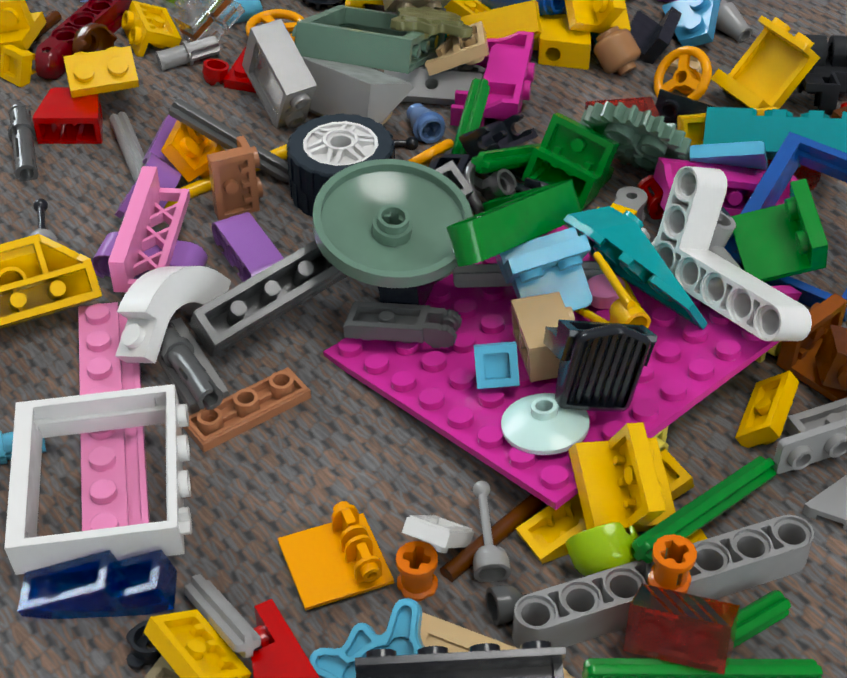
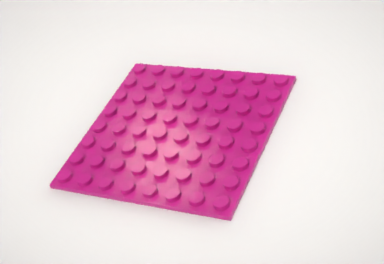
(443, 393)

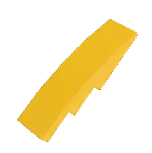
(551, 528)

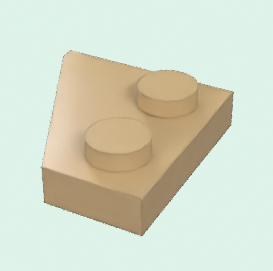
(458, 51)

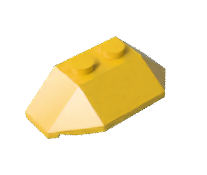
(42, 279)

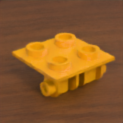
(335, 559)

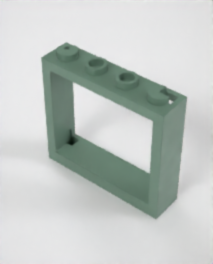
(364, 40)

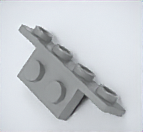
(814, 437)

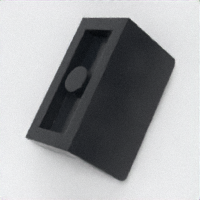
(653, 36)

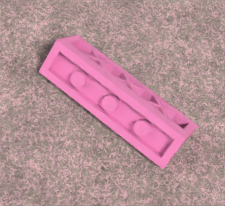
(137, 233)

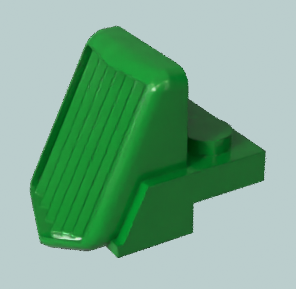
(575, 154)

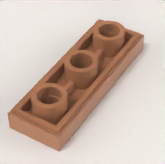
(247, 409)

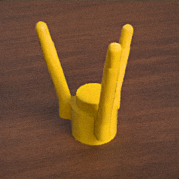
(623, 310)

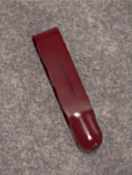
(59, 44)

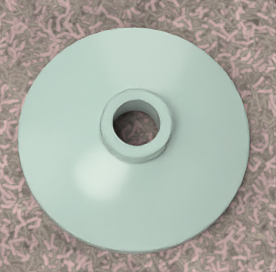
(543, 427)

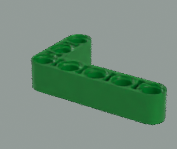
(512, 221)

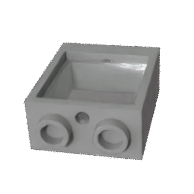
(279, 74)

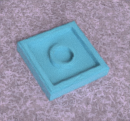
(739, 154)

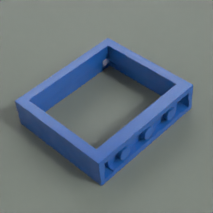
(794, 152)

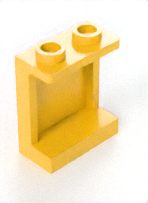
(769, 67)

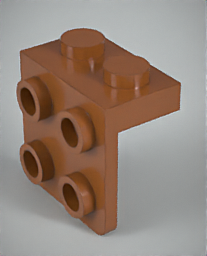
(800, 355)

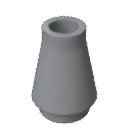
(732, 23)

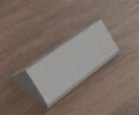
(354, 90)

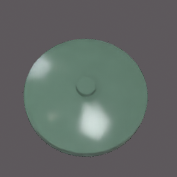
(389, 222)

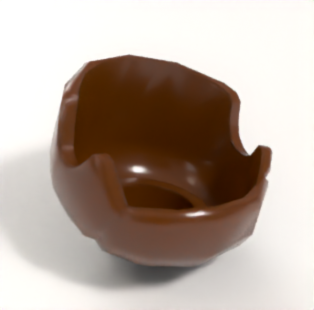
(93, 38)

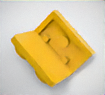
(101, 71)

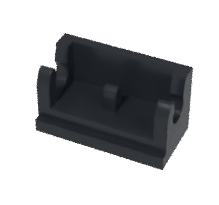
(496, 136)

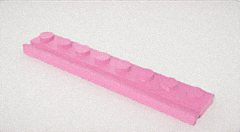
(111, 460)

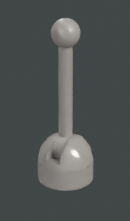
(489, 561)

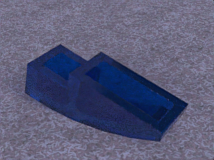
(100, 587)

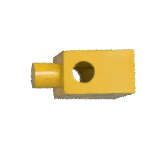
(561, 45)

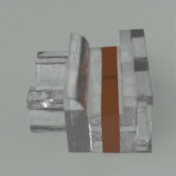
(206, 17)

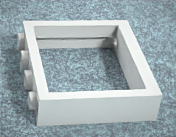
(84, 415)

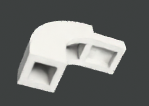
(155, 299)

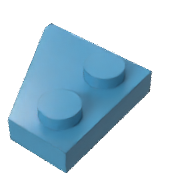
(696, 22)

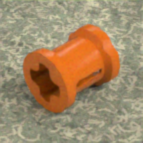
(679, 560)
(417, 566)

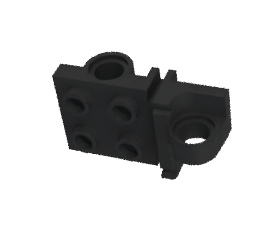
(829, 73)

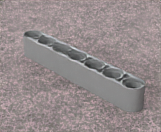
(722, 567)

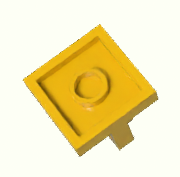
(597, 15)
(18, 24)
(622, 480)

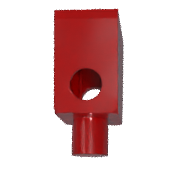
(68, 119)

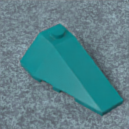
(633, 257)

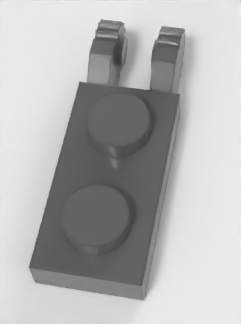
(402, 323)

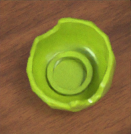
(601, 548)

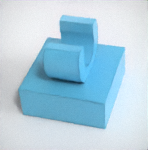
(496, 365)

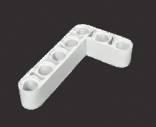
(727, 289)

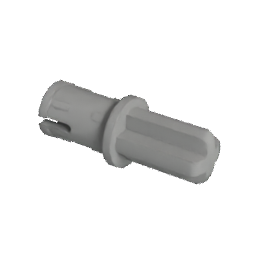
(188, 52)

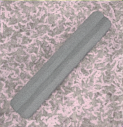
(222, 616)

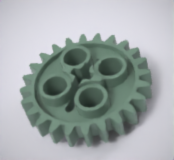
(639, 134)

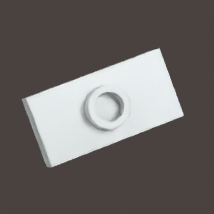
(438, 532)

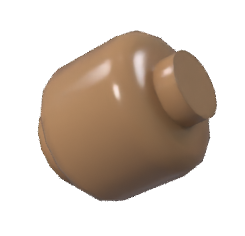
(617, 51)

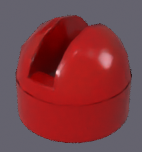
(214, 71)

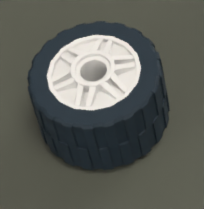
(328, 146)

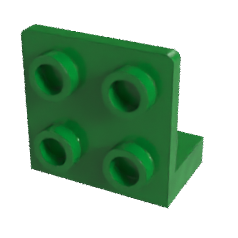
(782, 237)

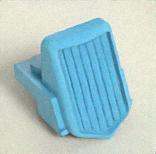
(549, 266)

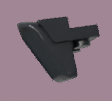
(598, 363)

